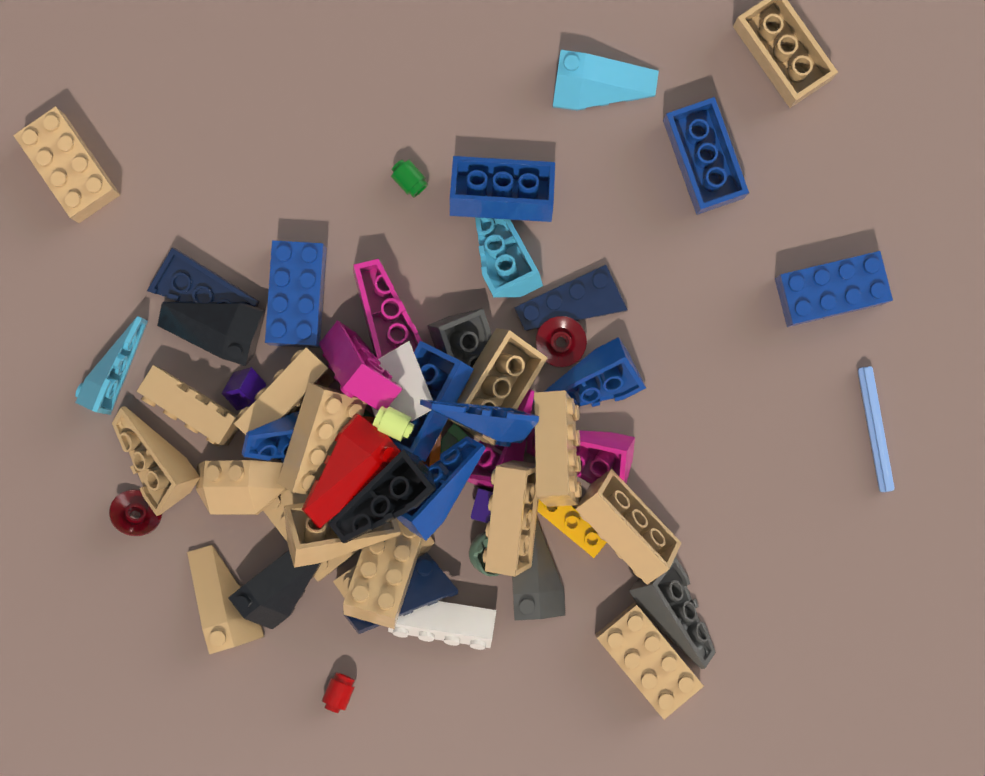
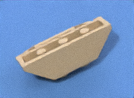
(238, 486)

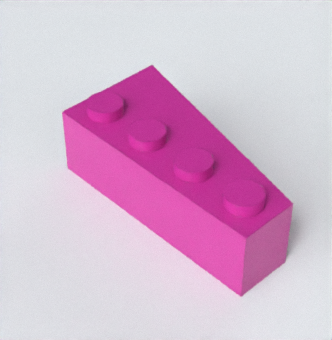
(383, 310)
(357, 367)

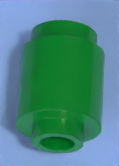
(409, 178)

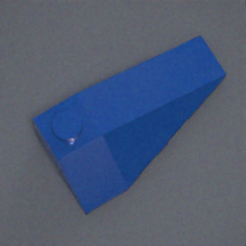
(601, 376)
(494, 422)
(270, 439)
(450, 477)

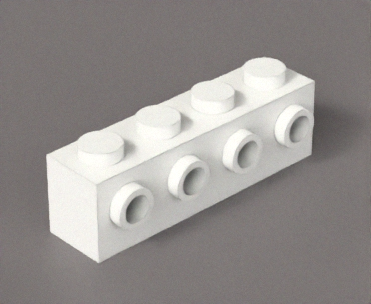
(449, 623)

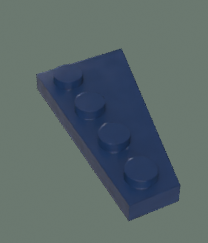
(189, 281)
(579, 299)
(425, 588)

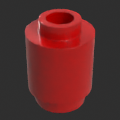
(338, 692)

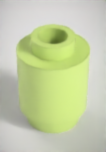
(393, 423)

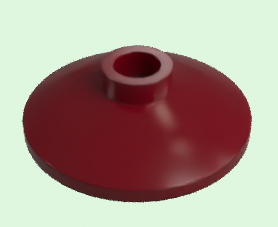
(574, 338)
(129, 504)

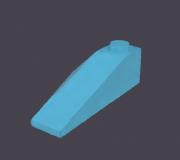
(594, 81)
(505, 259)
(106, 379)

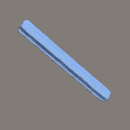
(875, 429)

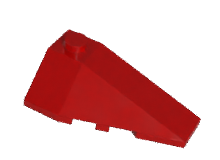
(355, 461)

